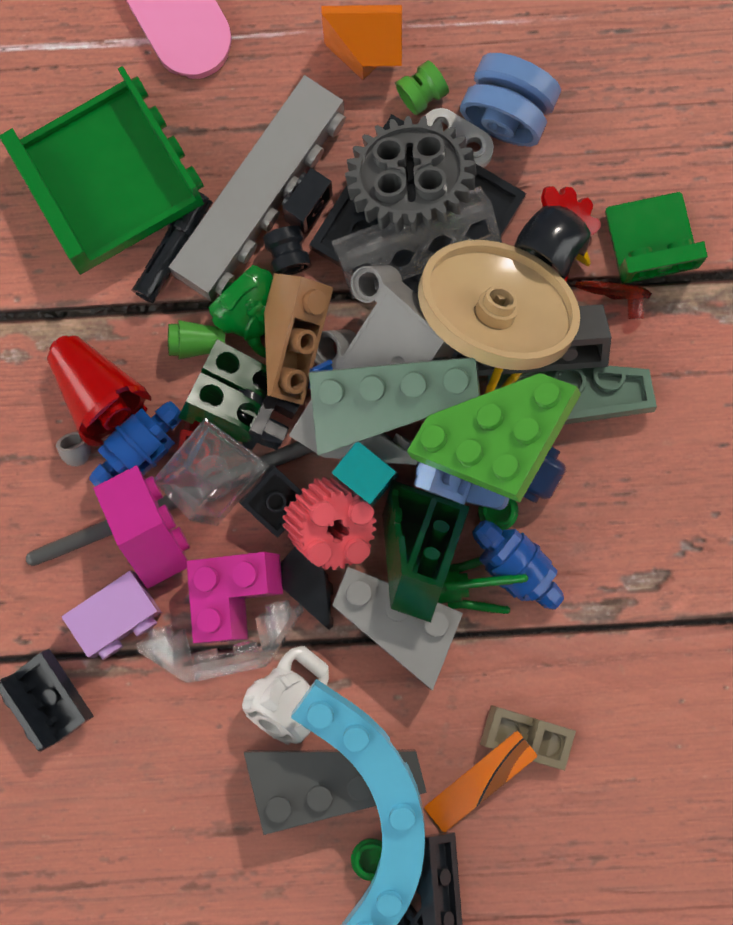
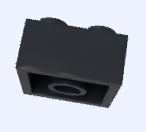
(307, 200)
(268, 499)

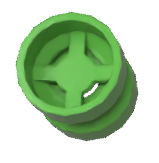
(422, 87)

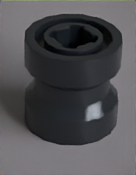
(287, 250)

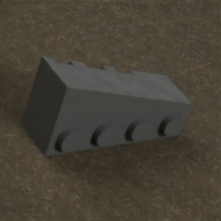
(311, 785)

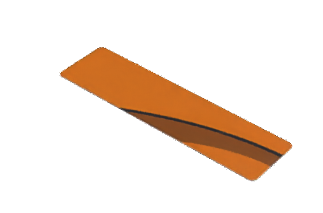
(480, 781)

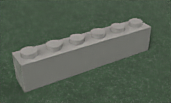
(258, 189)

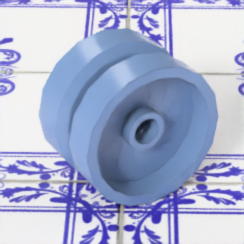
(510, 99)

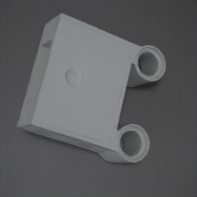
(391, 332)

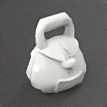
(273, 698)

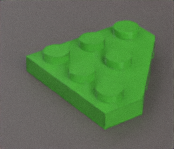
(498, 435)

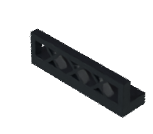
(437, 884)

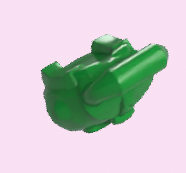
(243, 306)

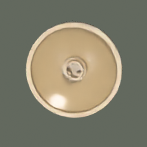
(498, 304)

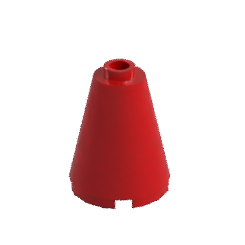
(94, 388)

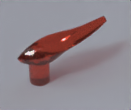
(634, 294)

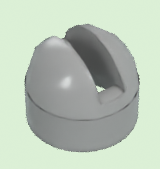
(73, 449)

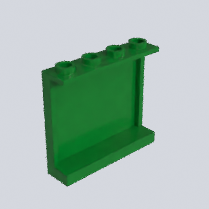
(106, 174)

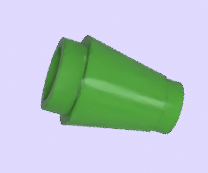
(192, 339)

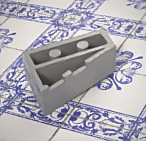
(409, 640)

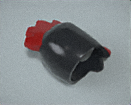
(560, 230)

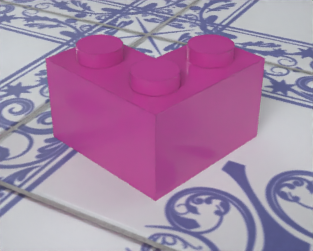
(142, 526)
(220, 590)

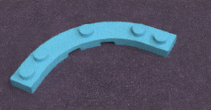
(394, 793)

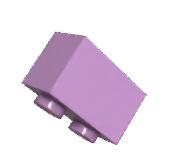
(112, 615)

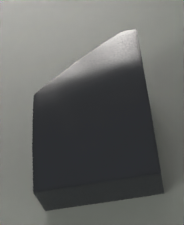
(308, 586)

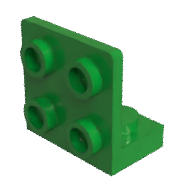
(653, 238)

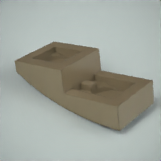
(548, 740)

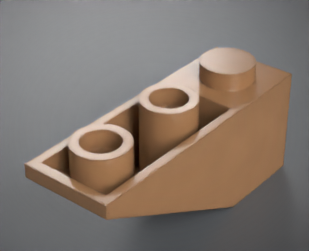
(293, 333)

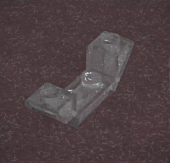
(172, 650)

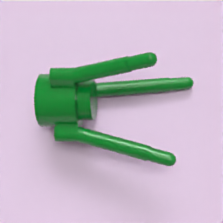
(458, 585)

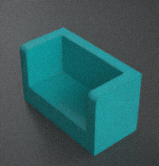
(365, 473)

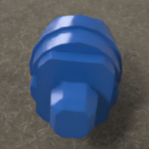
(137, 442)
(515, 554)

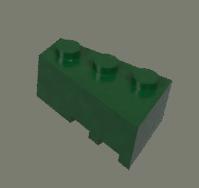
(419, 547)

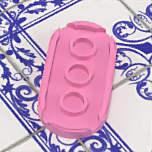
(185, 34)

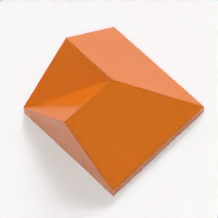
(364, 35)

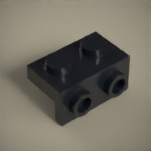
(44, 701)

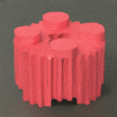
(330, 524)

